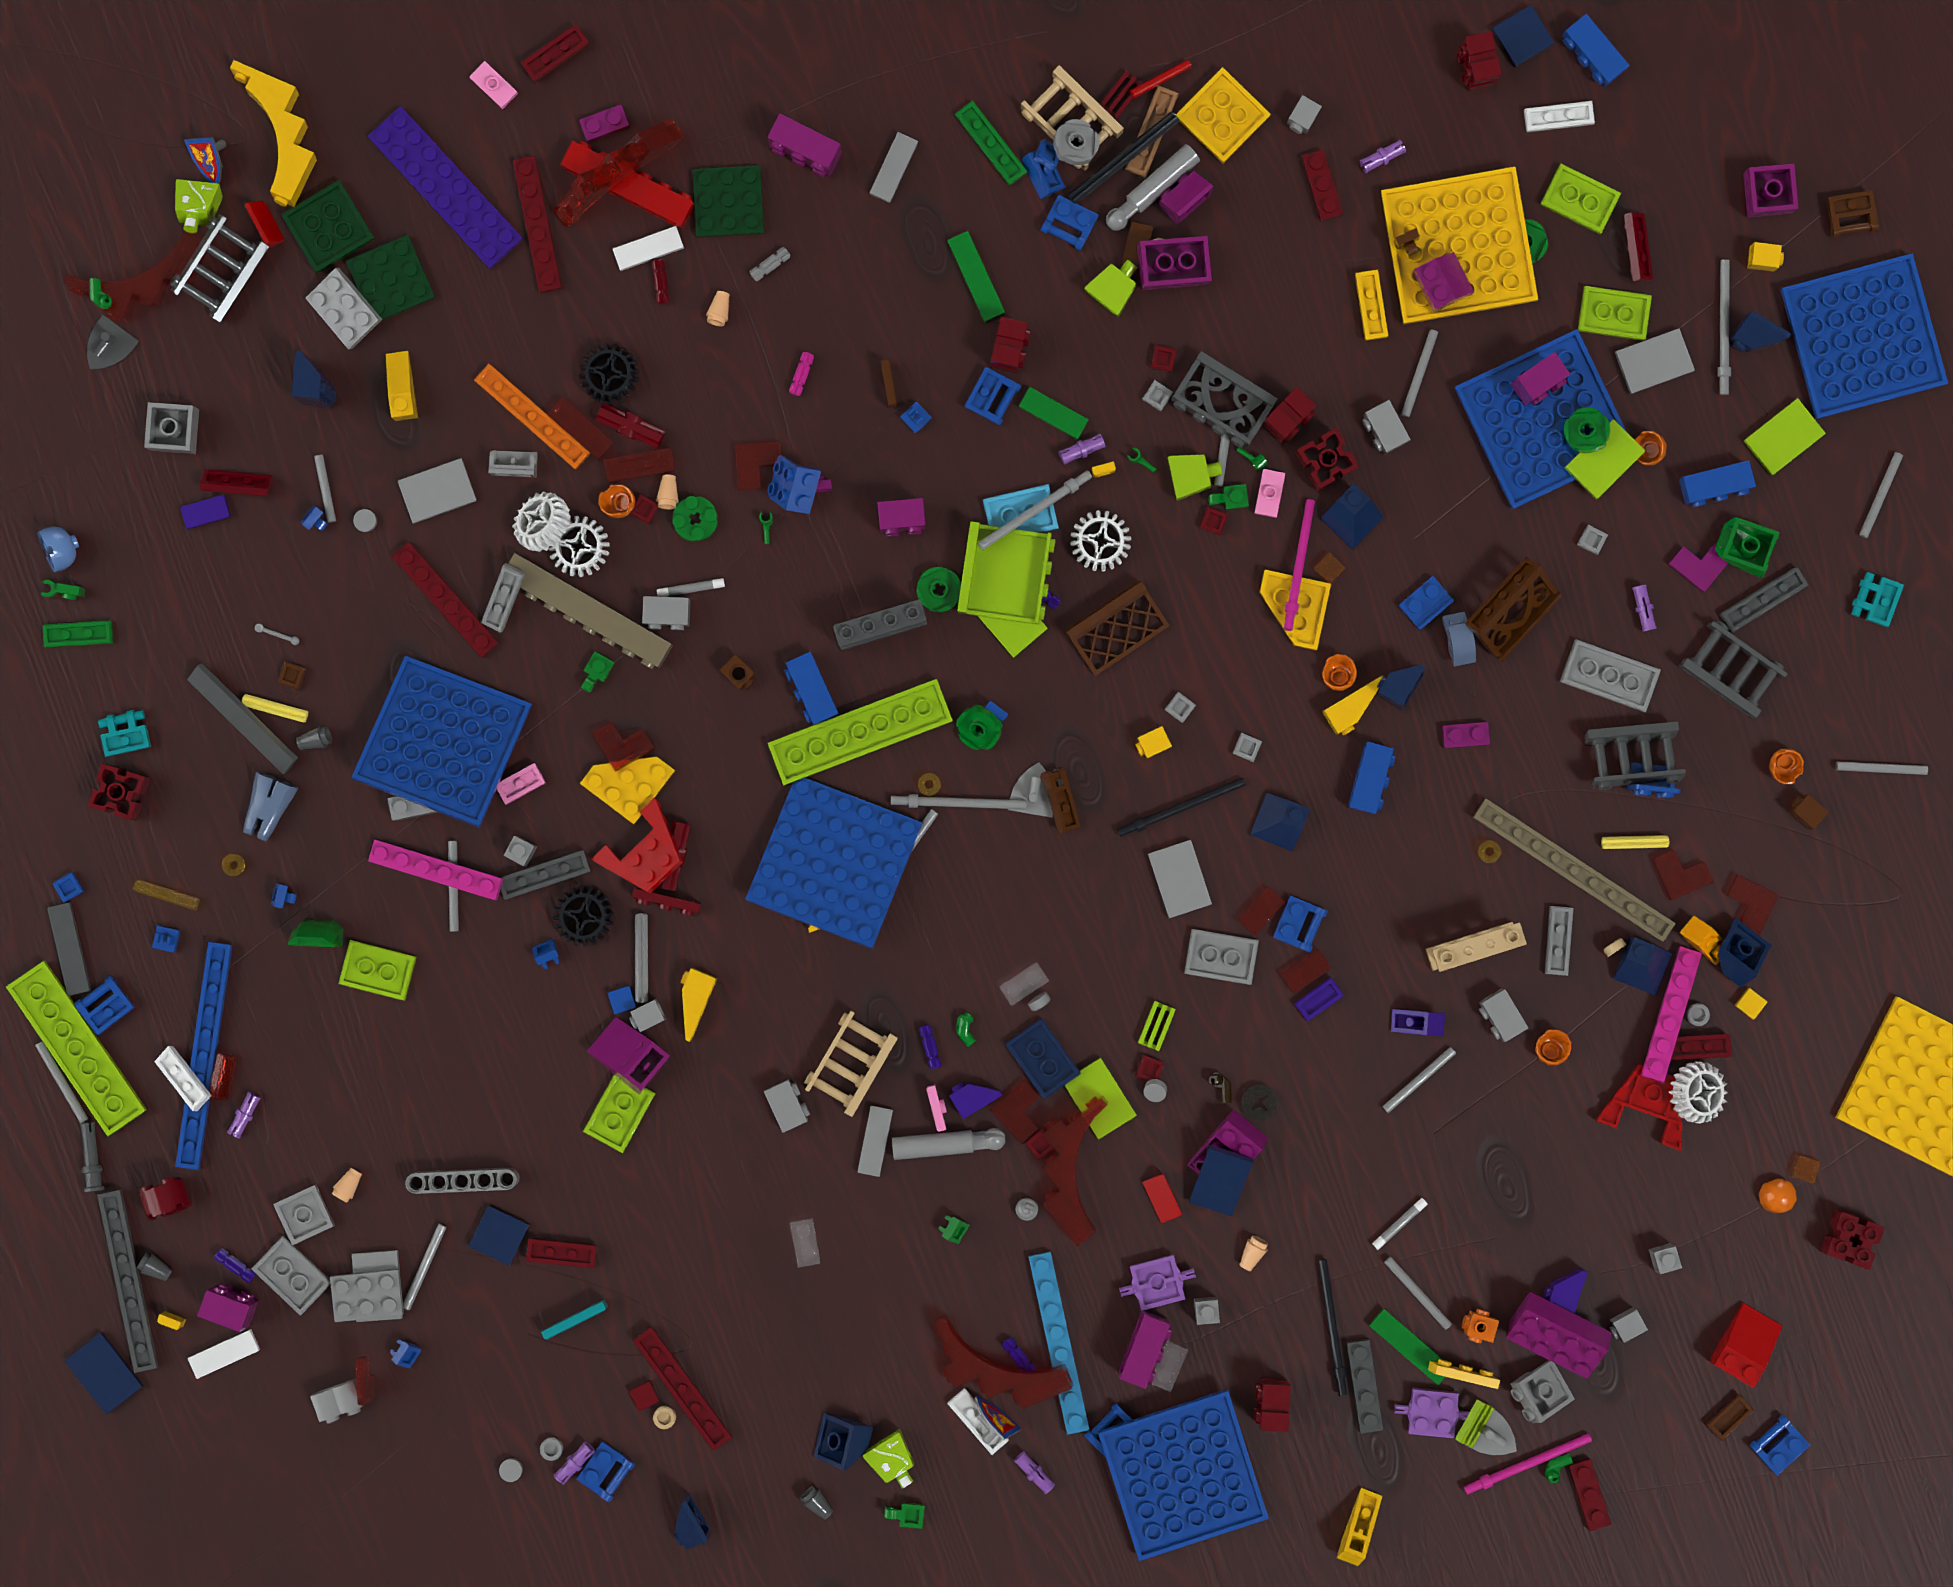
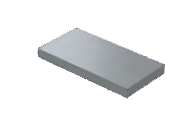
(1610, 675)

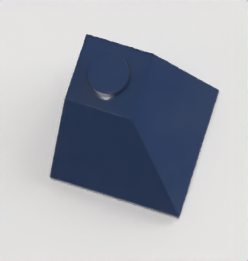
(1757, 333)
(1352, 516)
(1400, 685)
(1280, 821)
(1742, 953)
(1642, 965)
(841, 1440)
(690, 1525)

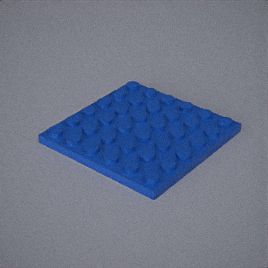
(1864, 336)
(1529, 441)
(442, 741)
(834, 861)
(1183, 1474)

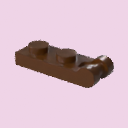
(1061, 800)

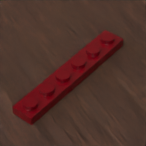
(537, 224)
(445, 599)
(682, 1388)

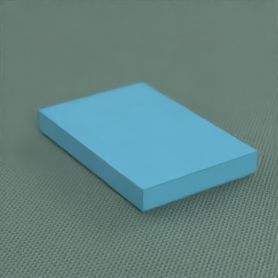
(1008, 506)

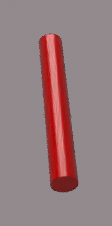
(1161, 78)

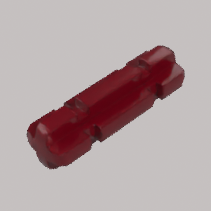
(660, 281)

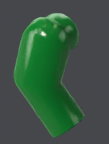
(97, 296)
(962, 1028)
(1554, 1466)

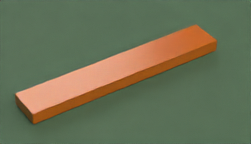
(532, 416)

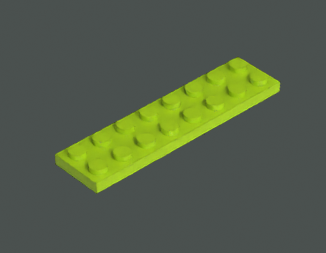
(860, 732)
(76, 1048)

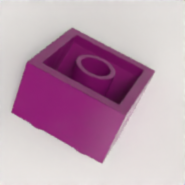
(1185, 197)
(1443, 281)

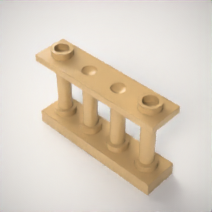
(1077, 96)
(1476, 946)
(861, 1082)

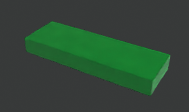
(1053, 413)
(77, 634)

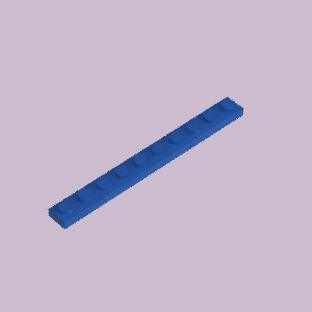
(204, 1050)

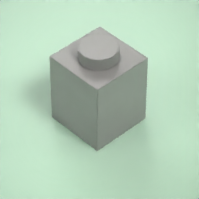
(1303, 115)
(520, 850)
(647, 1016)
(1665, 1258)
(1206, 1310)
(1627, 1325)

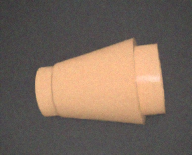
(719, 309)
(667, 495)
(347, 1185)
(1253, 1252)

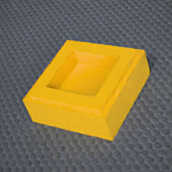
(1104, 469)
(1751, 1003)
(171, 1320)

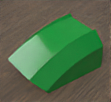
(1746, 545)
(317, 933)

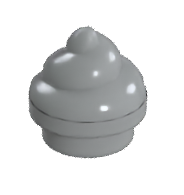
(1026, 1209)

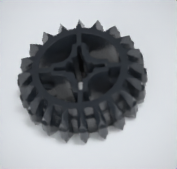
(610, 364)
(589, 896)

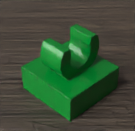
(954, 1230)

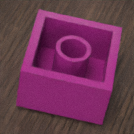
(1770, 190)
(1544, 376)
(901, 517)
(228, 1307)

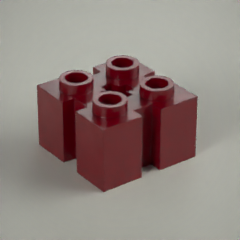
(1480, 61)
(1009, 344)
(1293, 411)
(1329, 445)
(112, 779)
(1860, 1251)
(1273, 1406)

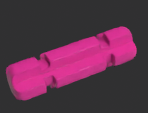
(801, 373)

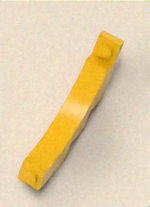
(277, 101)

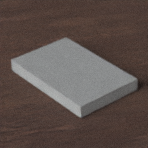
(1654, 361)
(437, 491)
(1179, 879)
(1221, 956)
(372, 1262)
(292, 1275)

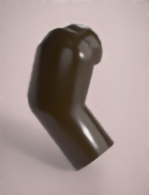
(1223, 1085)

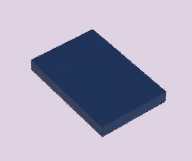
(1043, 1058)
(1221, 1180)
(104, 1373)

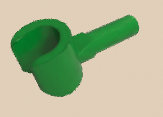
(1142, 461)
(1258, 462)
(766, 527)

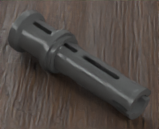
(92, 1169)

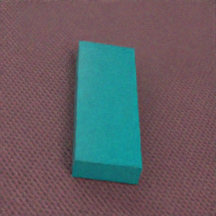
(574, 1319)

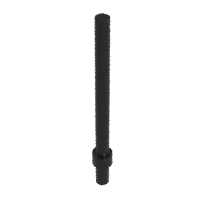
(1140, 824)
(1338, 1371)

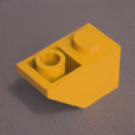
(1702, 938)

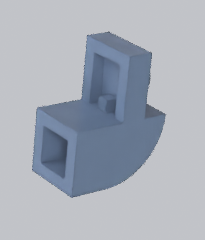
(1460, 639)

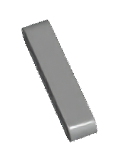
(452, 1184)

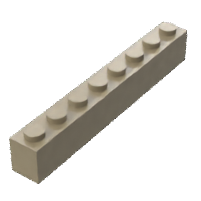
(592, 614)

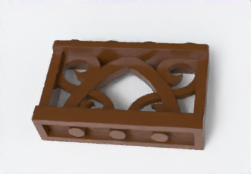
(1494, 610)

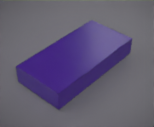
(205, 512)
(1319, 999)

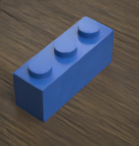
(1594, 51)
(1717, 484)
(811, 689)
(1371, 778)

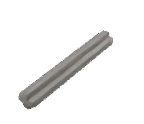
(641, 958)

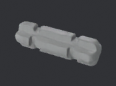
(770, 264)

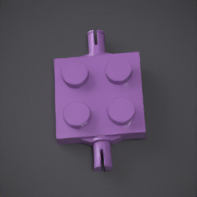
(1157, 1282)
(1432, 1412)

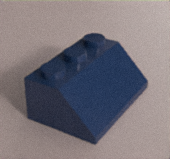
(310, 383)

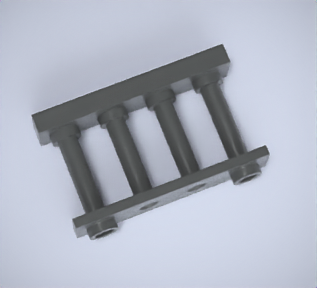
(241, 269)
(1712, 679)
(1642, 734)

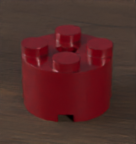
(165, 1198)

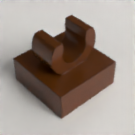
(1408, 241)

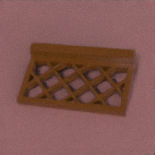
(1102, 615)

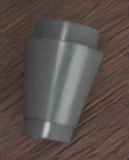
(316, 738)
(154, 1267)
(816, 1502)

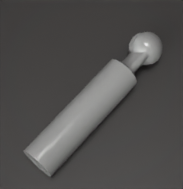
(1153, 187)
(946, 1143)

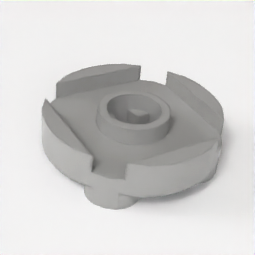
(1067, 151)

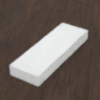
(1559, 116)
(648, 248)
(182, 1078)
(223, 1354)
(966, 1408)

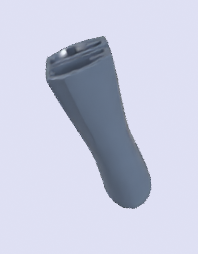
(267, 803)

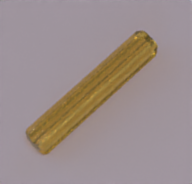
(166, 894)

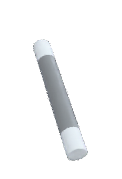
(689, 588)
(1400, 1223)

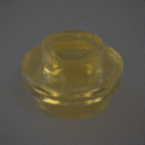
(921, 784)
(1496, 851)
(227, 868)

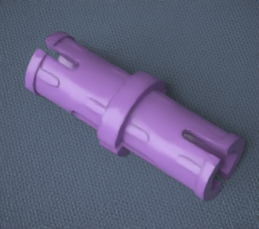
(1382, 156)
(1081, 449)
(1644, 608)
(244, 1115)
(574, 1463)
(1034, 1472)

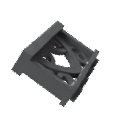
(1212, 370)
(880, 624)

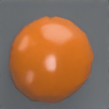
(1654, 447)
(617, 501)
(1339, 672)
(1786, 765)
(1553, 1047)
(1777, 1196)

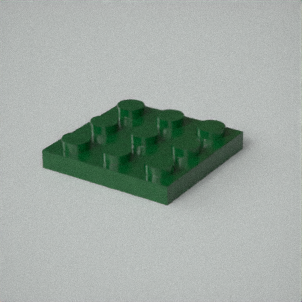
(728, 201)
(328, 226)
(391, 278)

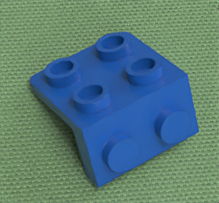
(793, 485)
(1661, 789)

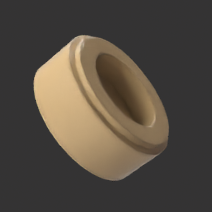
(1615, 946)
(664, 1417)

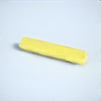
(275, 708)
(1624, 842)

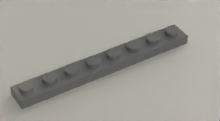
(128, 1281)

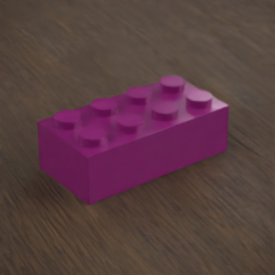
(1558, 1335)

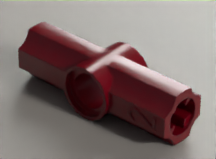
(630, 426)
(680, 834)

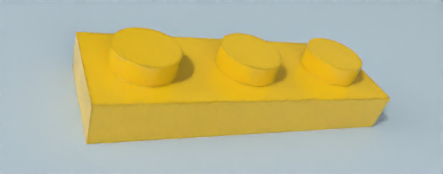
(1371, 305)
(1464, 1373)

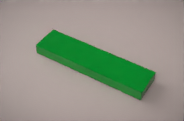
(991, 143)
(976, 276)
(1406, 1343)

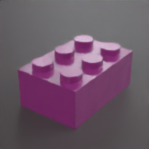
(804, 146)
(1174, 263)
(1145, 1349)

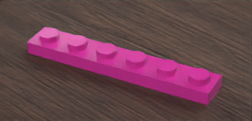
(435, 869)
(1671, 1014)

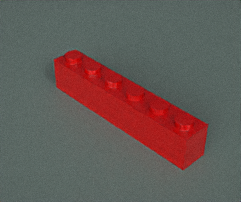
(635, 188)

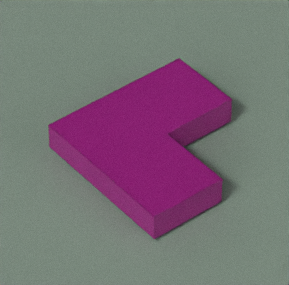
(1698, 572)

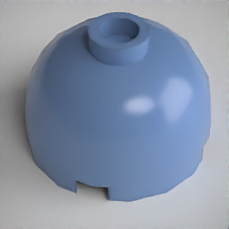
(58, 547)

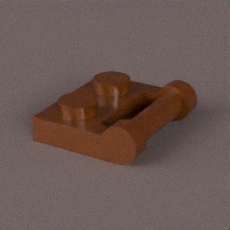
(1852, 206)

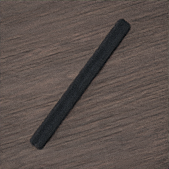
(1123, 157)

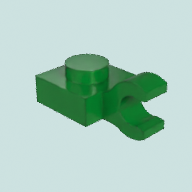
(1232, 496)
(68, 591)
(598, 669)
(910, 1514)

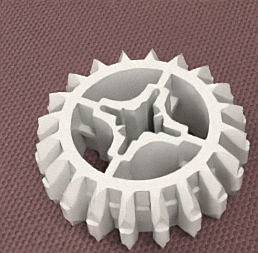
(541, 521)
(1111, 543)
(576, 557)
(1692, 1087)

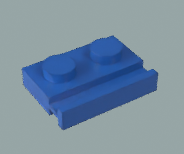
(1425, 603)

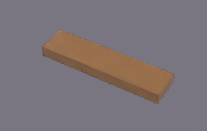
(1160, 106)

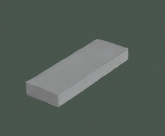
(893, 167)
(503, 597)
(1558, 940)
(875, 1141)

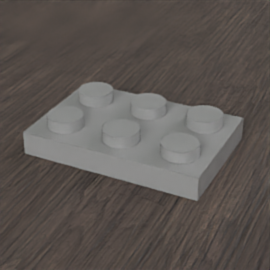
(343, 308)
(367, 1295)

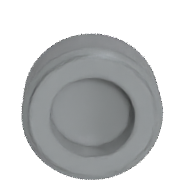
(365, 520)
(1039, 1001)
(1697, 1014)
(1155, 1090)
(551, 1448)
(510, 1469)

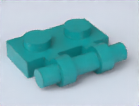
(1884, 600)
(124, 740)

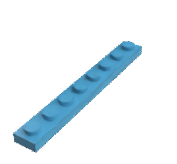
(1058, 1339)

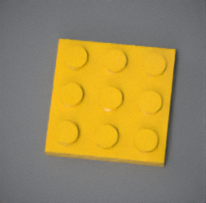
(1222, 115)

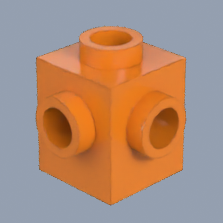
(1485, 1331)

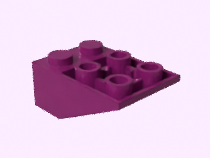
(628, 1055)
(1232, 1135)

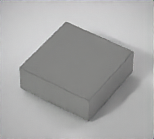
(1157, 395)
(1592, 540)
(1180, 707)
(1247, 747)

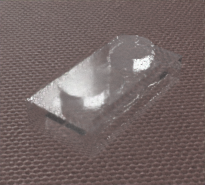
(1024, 983)
(805, 1242)
(1169, 1366)

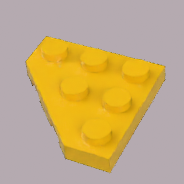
(1312, 606)
(629, 787)

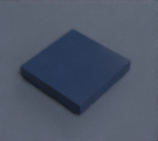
(1523, 36)
(499, 1235)

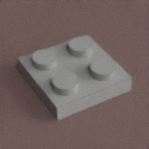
(304, 1214)

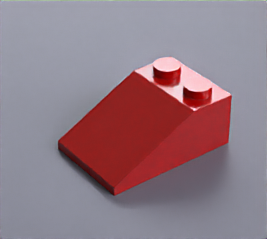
(1747, 1345)

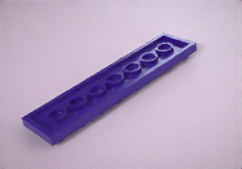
(445, 187)

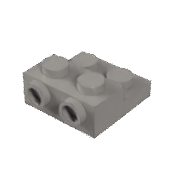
(1541, 1392)

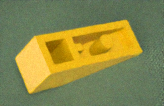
(400, 386)
(1351, 708)
(695, 996)
(1359, 1527)

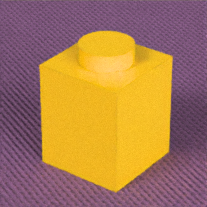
(1765, 256)
(1153, 742)

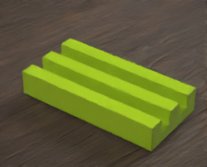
(1163, 1008)
(1474, 1423)

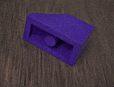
(1418, 1022)
(972, 1097)
(1566, 1290)

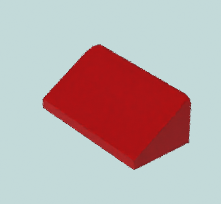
(264, 223)
(1162, 1198)

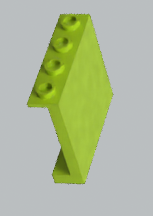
(1007, 576)

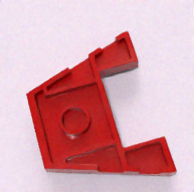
(649, 860)
(1648, 1097)

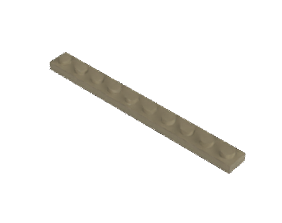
(1574, 870)

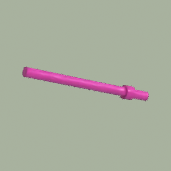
(1292, 606)
(1487, 1481)

